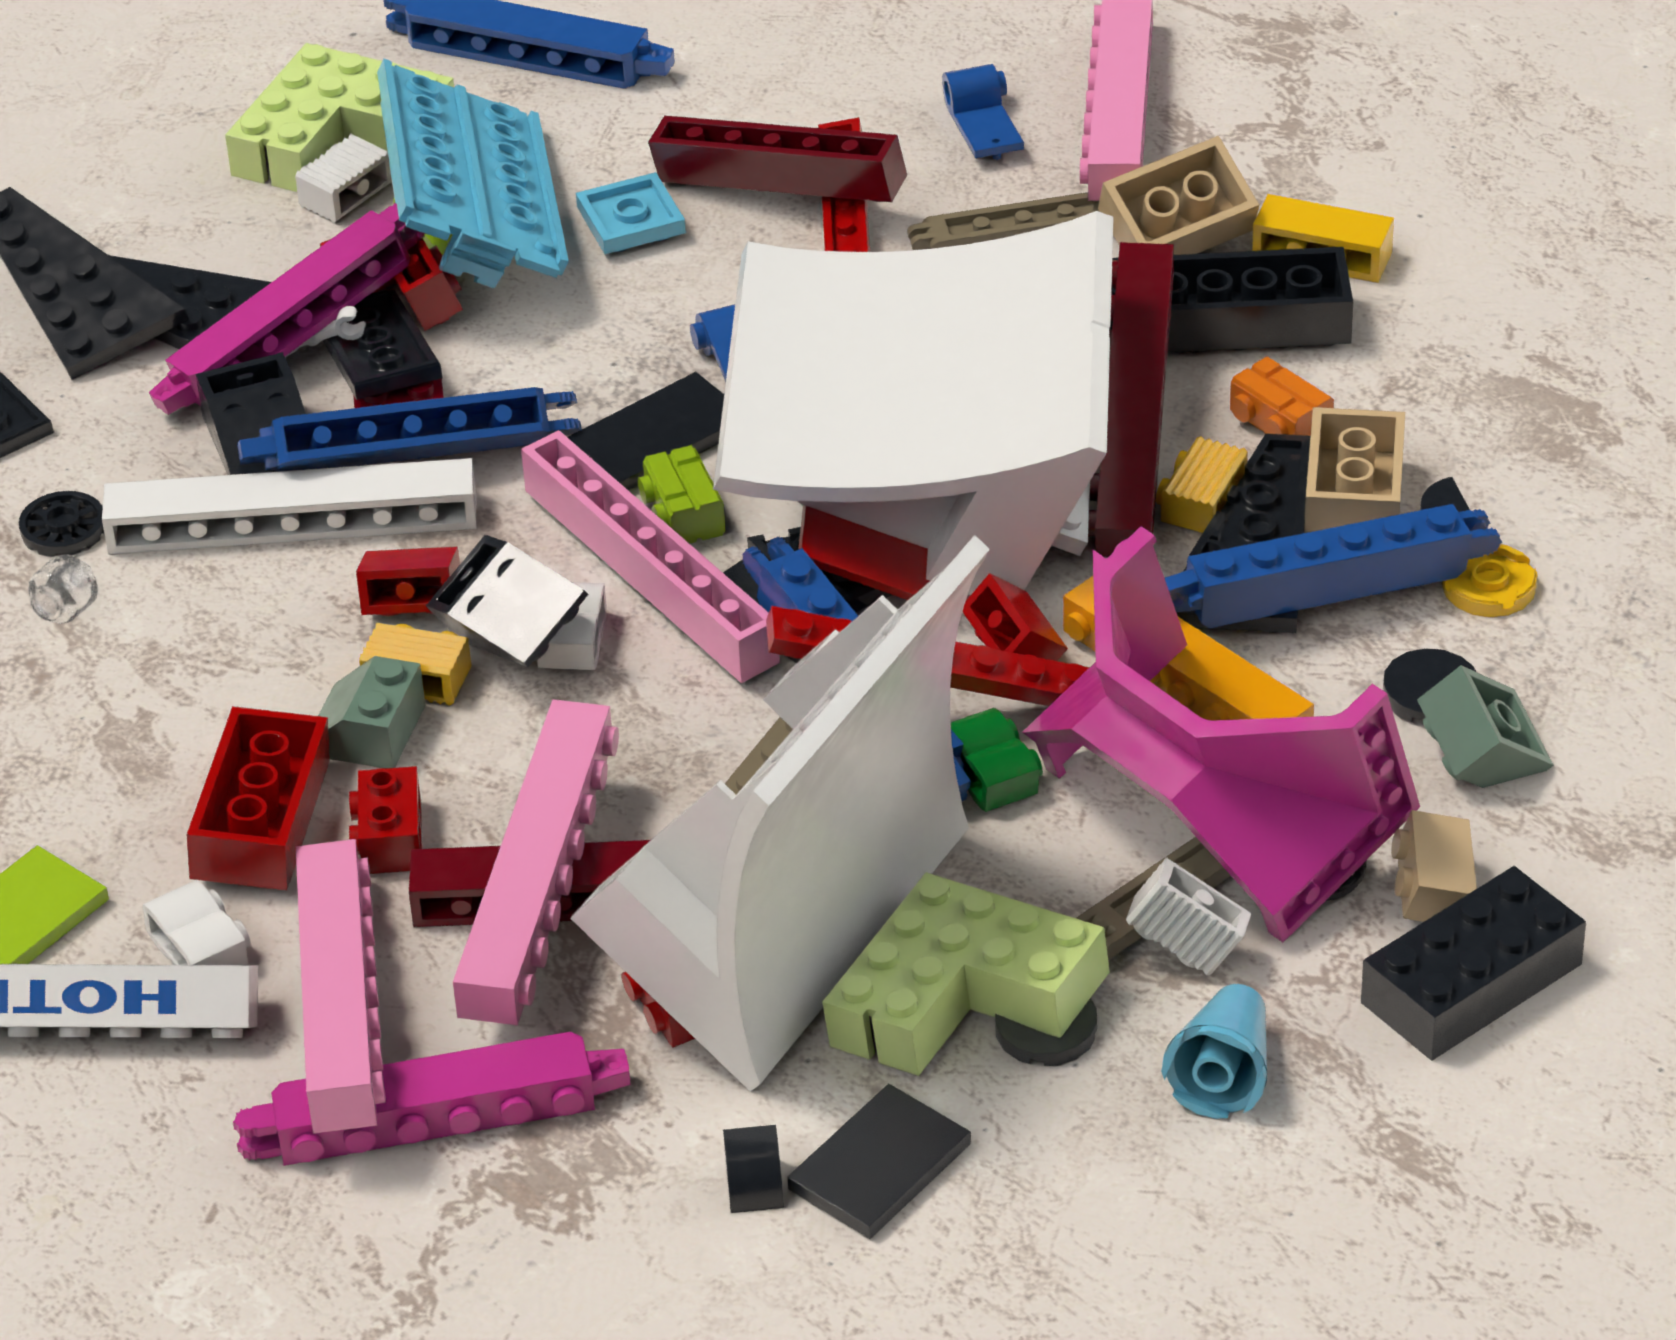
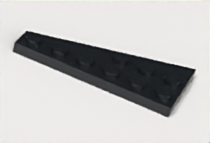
(76, 291)
(202, 293)
(1259, 509)

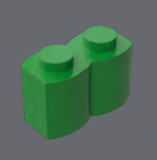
(996, 760)

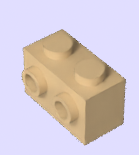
(1432, 863)

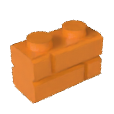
(1275, 399)

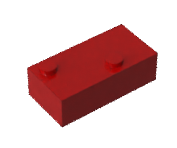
(258, 798)

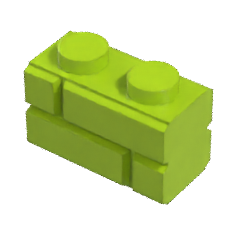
(683, 494)

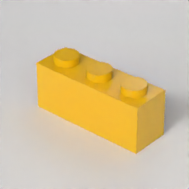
(1306, 224)

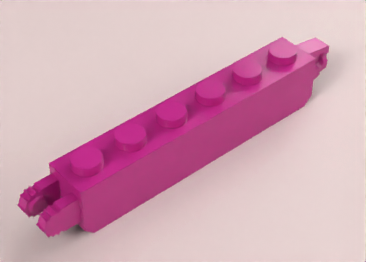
(293, 304)
(443, 1098)

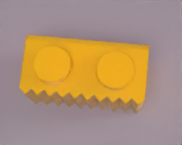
(1200, 483)
(442, 657)

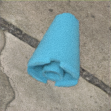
(1220, 1055)

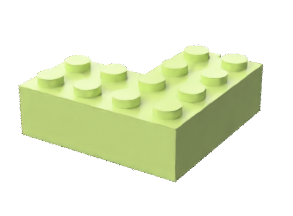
(307, 111)
(956, 953)

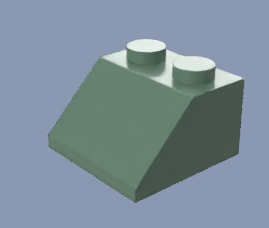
(374, 712)
(1482, 729)

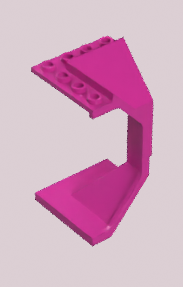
(1271, 798)

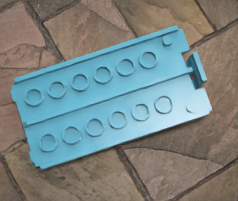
(471, 174)

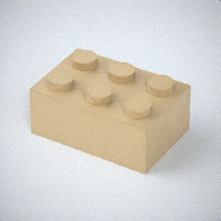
(1182, 200)
(1353, 466)

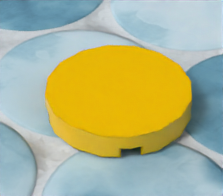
(1494, 584)

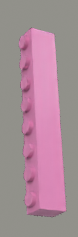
(1116, 92)
(649, 555)
(535, 863)
(339, 987)

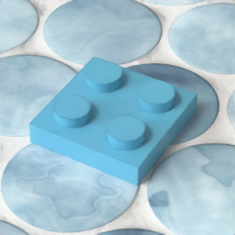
(630, 213)

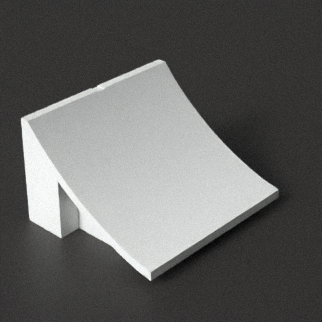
(928, 390)
(775, 891)

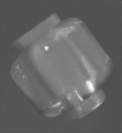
(62, 589)

